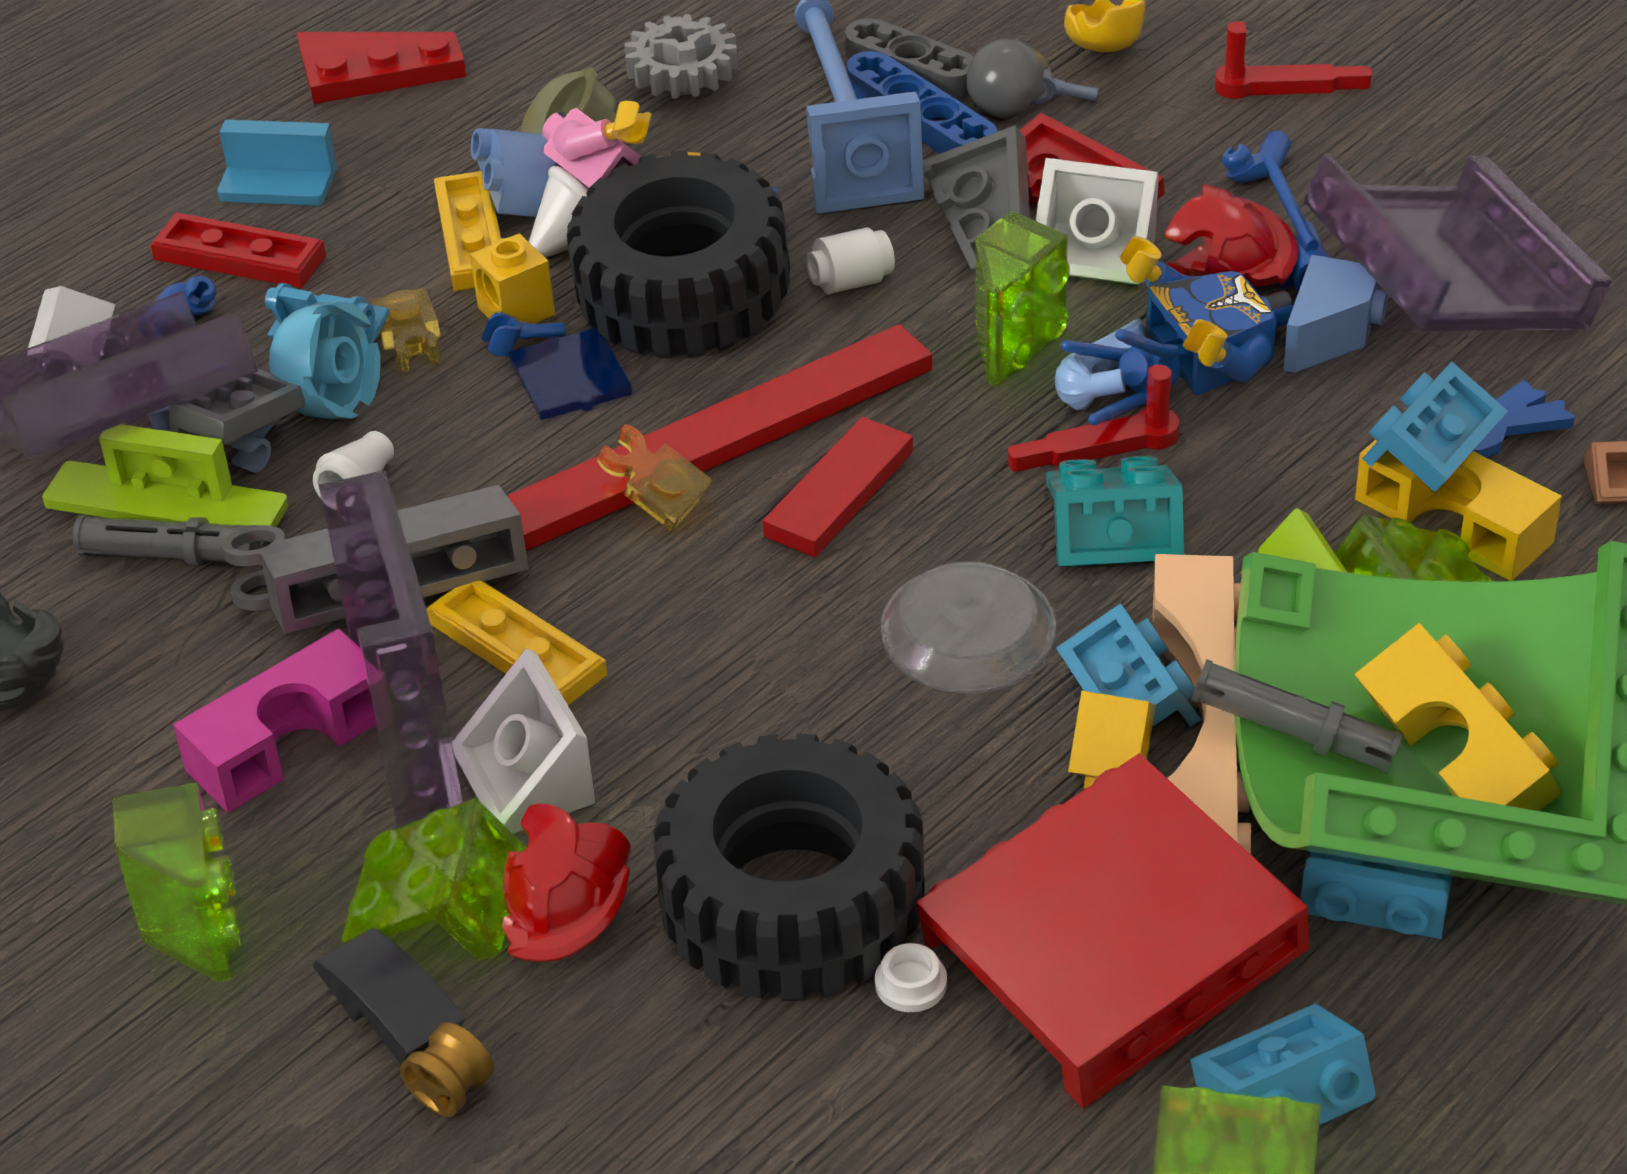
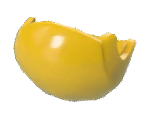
(1105, 25)

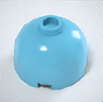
(328, 357)

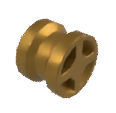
(447, 1069)

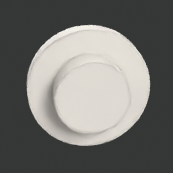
(910, 978)

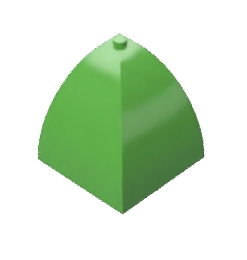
(1541, 643)

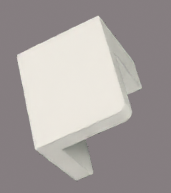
(65, 312)

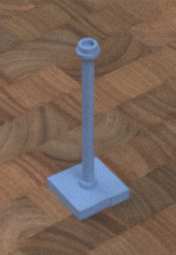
(864, 147)

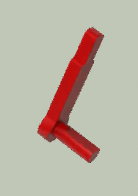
(1238, 81)
(1150, 428)

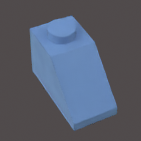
(1332, 312)

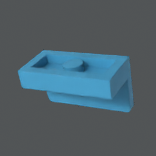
(277, 162)

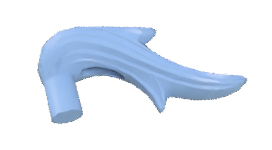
(1085, 377)

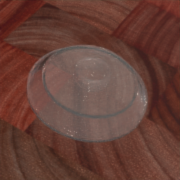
(968, 628)

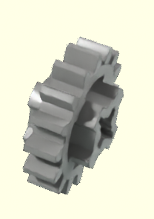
(681, 56)

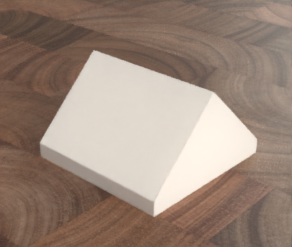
(1099, 213)
(525, 747)

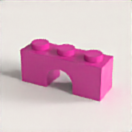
(233, 738)

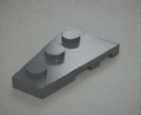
(980, 184)

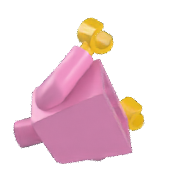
(592, 147)

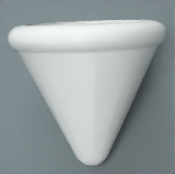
(555, 211)

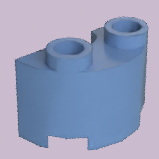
(512, 168)

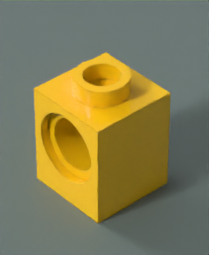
(513, 280)
(1109, 733)

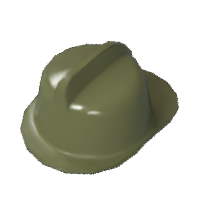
(568, 92)

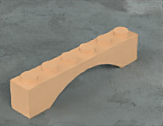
(1195, 619)

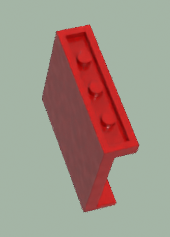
(1117, 925)

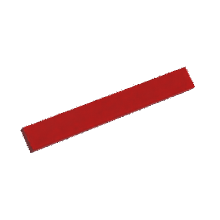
(729, 428)

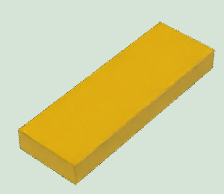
(466, 222)
(503, 629)

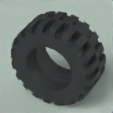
(689, 298)
(789, 932)

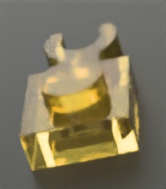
(409, 326)
(659, 482)

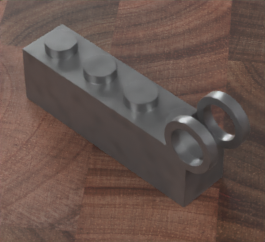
(447, 539)

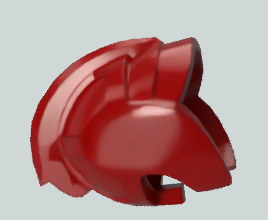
(1235, 238)
(563, 884)

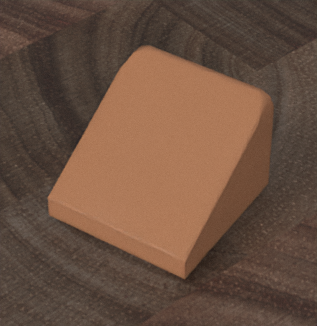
(1607, 471)

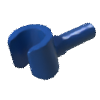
(504, 330)

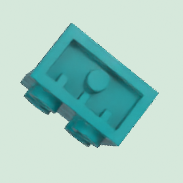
(1116, 511)

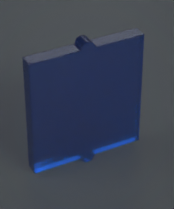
(570, 373)

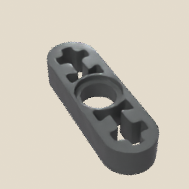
(934, 61)

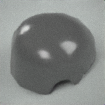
(1006, 77)

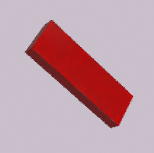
(238, 250)
(838, 486)

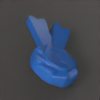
(1525, 415)

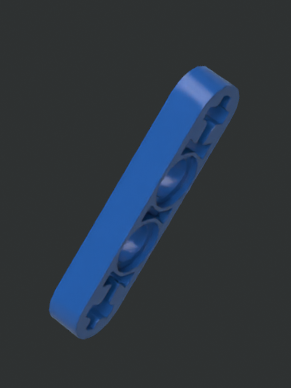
(880, 75)

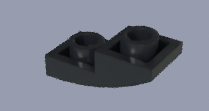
(389, 989)

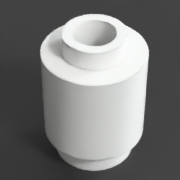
(850, 260)

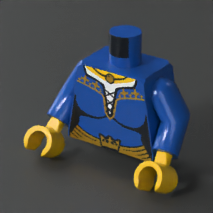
(1212, 319)

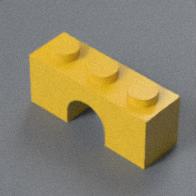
(1503, 513)
(1424, 687)

